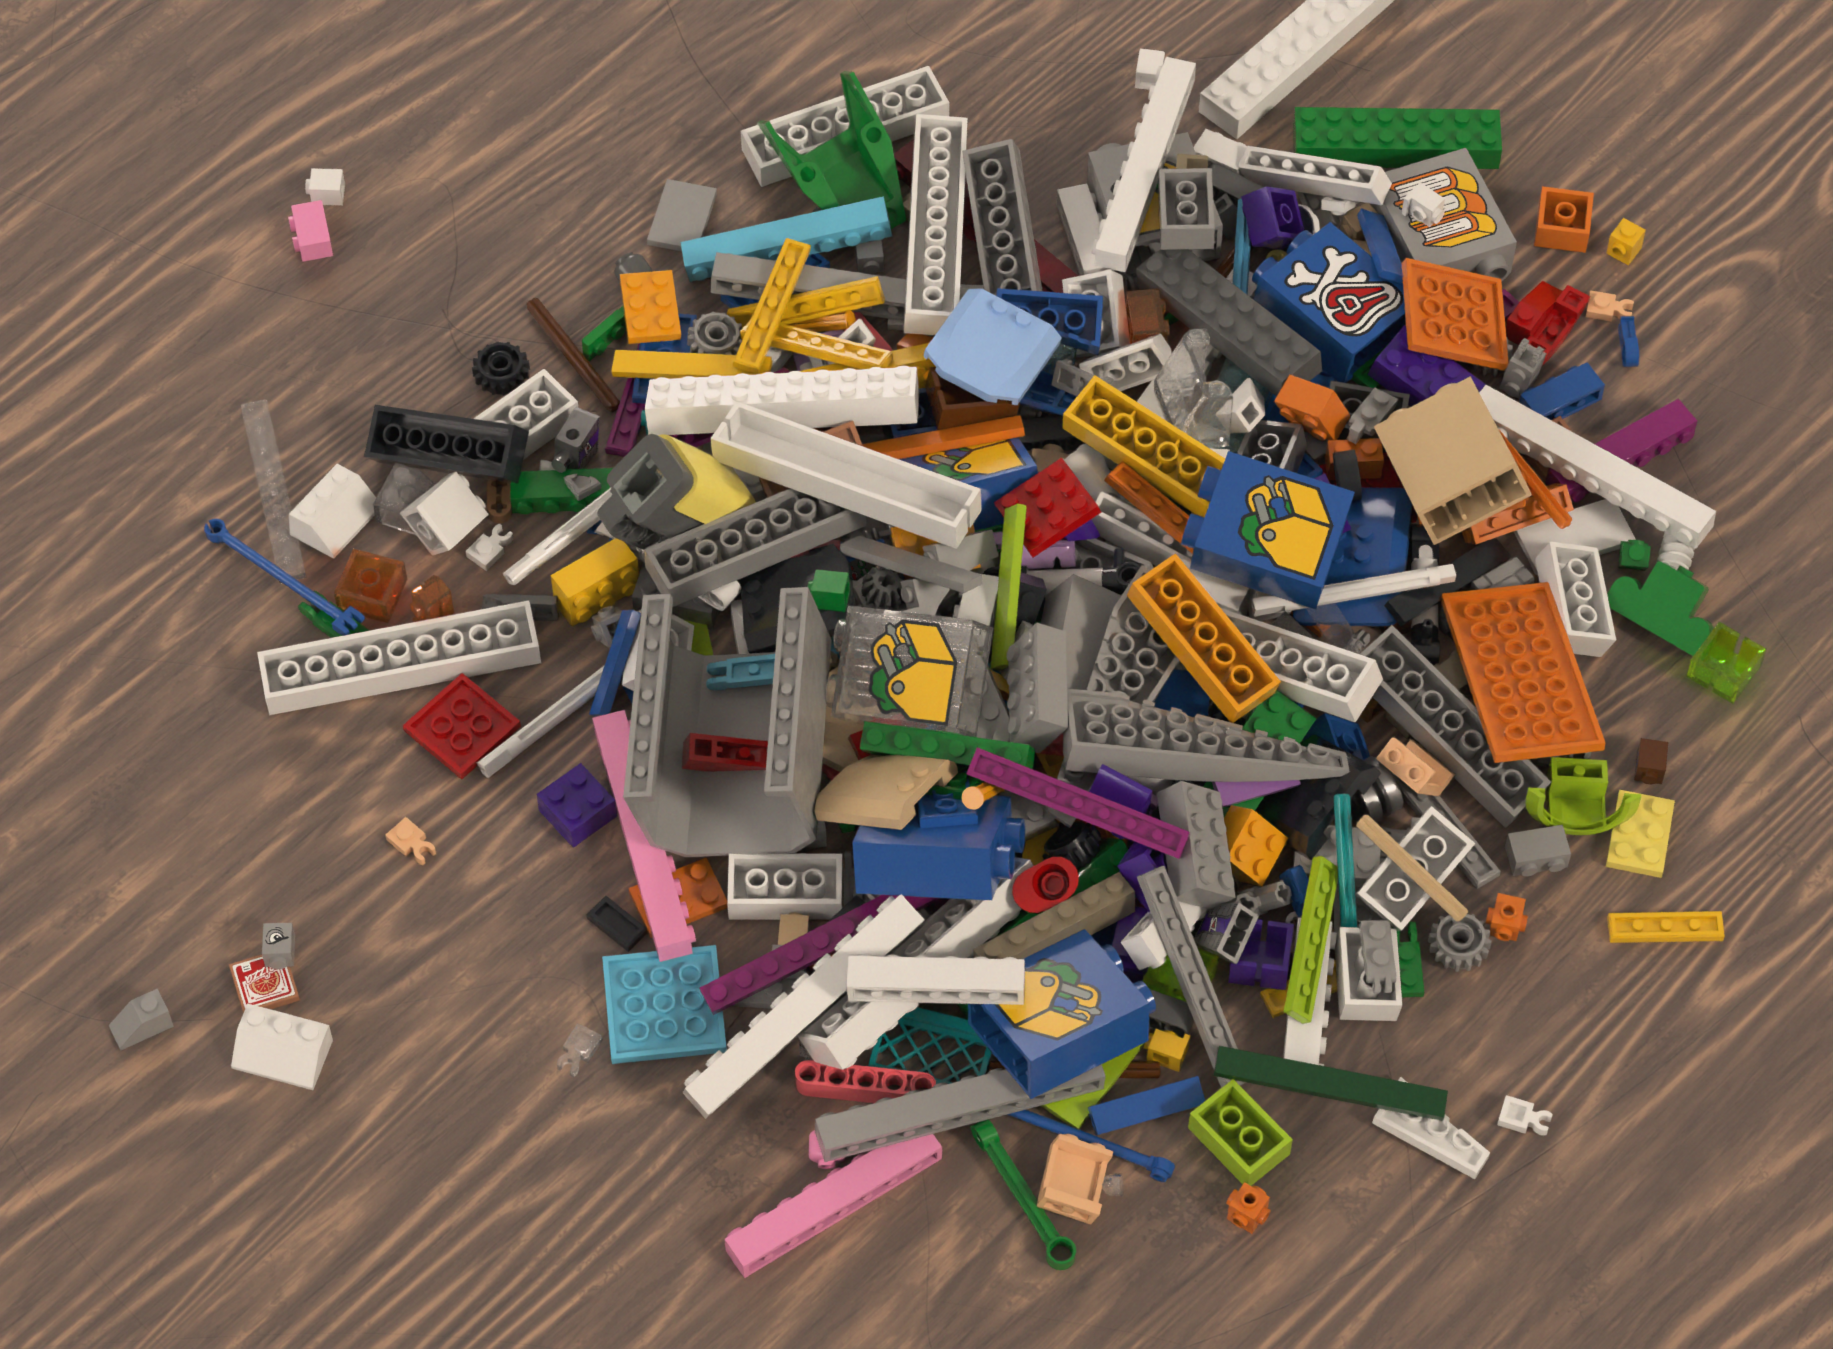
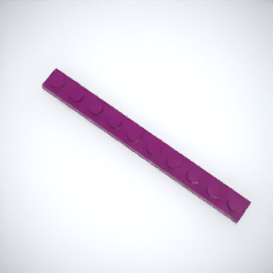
(792, 956)

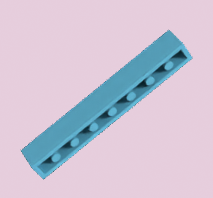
(821, 229)

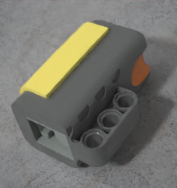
(668, 490)

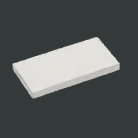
(1591, 525)

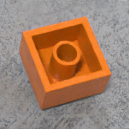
(1564, 219)
(1313, 407)

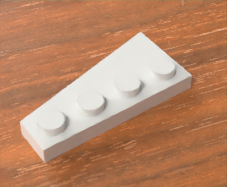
(1436, 1139)

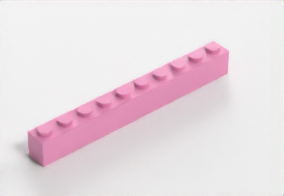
(650, 864)

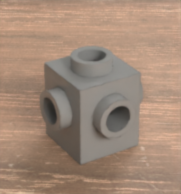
(605, 617)

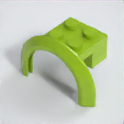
(1578, 798)

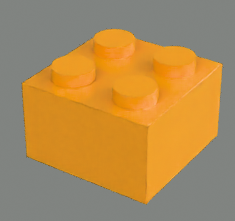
(1252, 845)

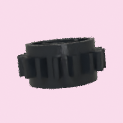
(497, 356)
(1075, 844)

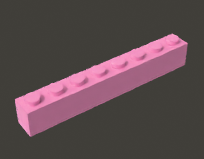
(828, 1202)

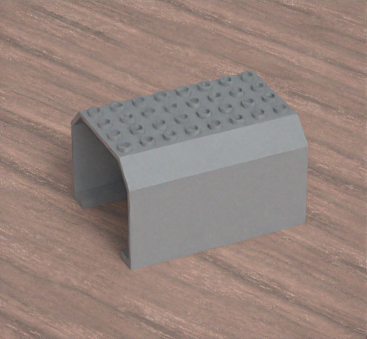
(728, 810)

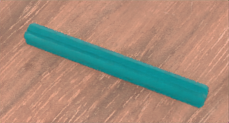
(1345, 860)

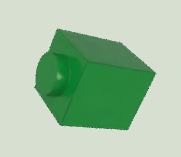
(830, 590)

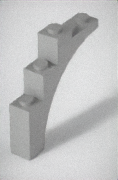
(926, 597)

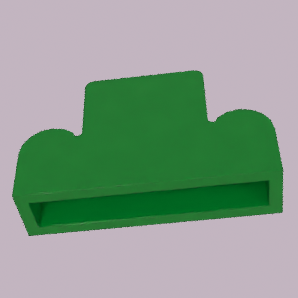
(1664, 605)

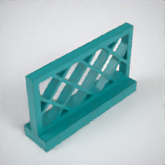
(938, 1024)

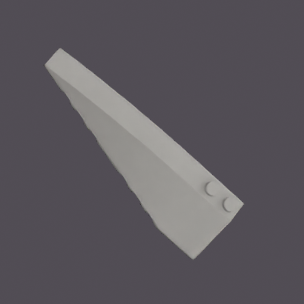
(1130, 663)

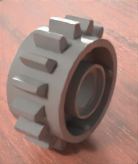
(714, 326)
(1456, 954)

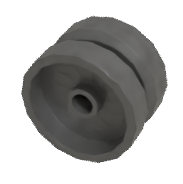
(1380, 799)

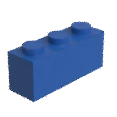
(1565, 393)

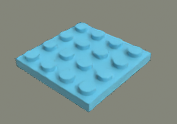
(659, 1007)

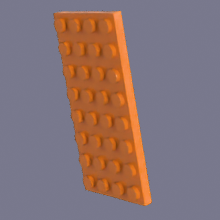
(1522, 672)

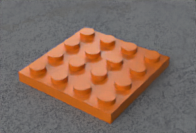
(1454, 314)

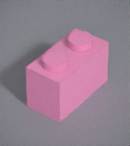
(311, 231)

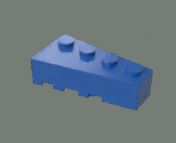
(1072, 315)

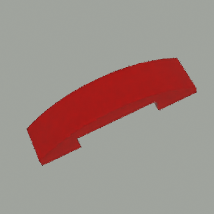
(1559, 321)

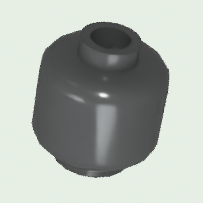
(631, 264)

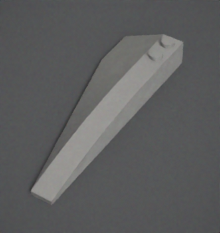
(1174, 746)

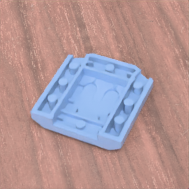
(992, 347)

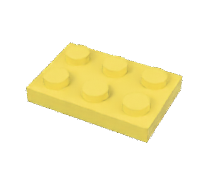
(1643, 839)

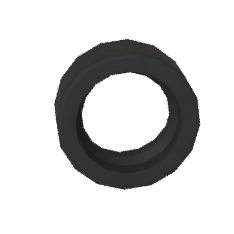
(1347, 472)

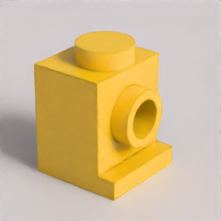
(1167, 1048)

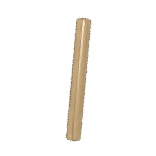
(1412, 868)

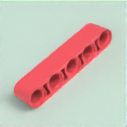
(854, 1075)

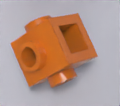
(1507, 917)
(1248, 1207)

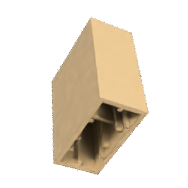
(1452, 460)

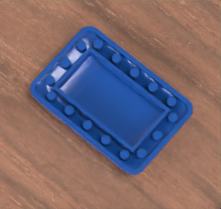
(1370, 549)

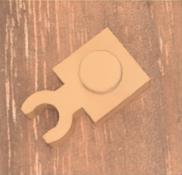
(1604, 307)
(409, 838)

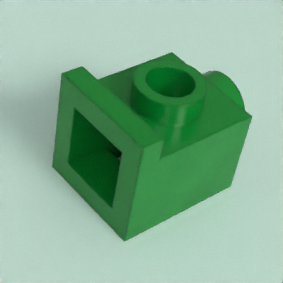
(1634, 555)

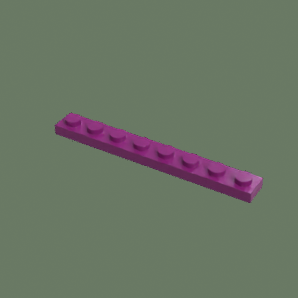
(1078, 803)

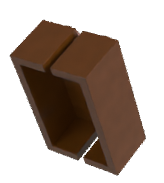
(959, 407)

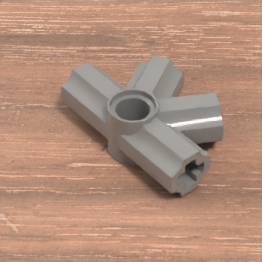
(1264, 898)

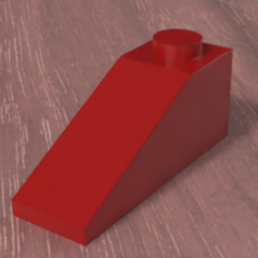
(1531, 312)
(723, 753)

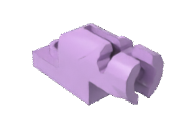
(1062, 549)

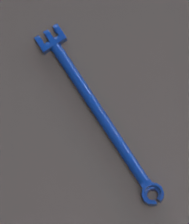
(341, 618)
(1159, 1166)

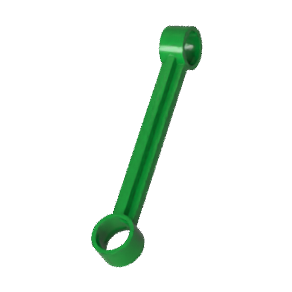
(989, 1141)

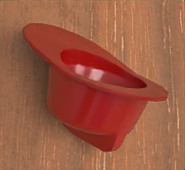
(1045, 885)

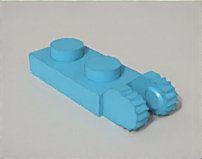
(741, 672)

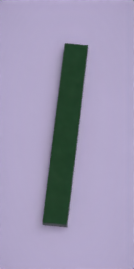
(1330, 1083)

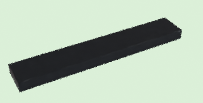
(1467, 568)

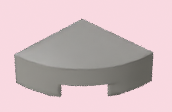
(581, 485)

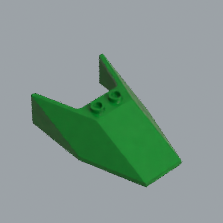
(850, 165)

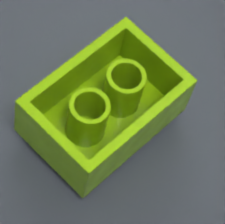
(1240, 1133)

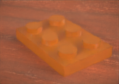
(699, 891)

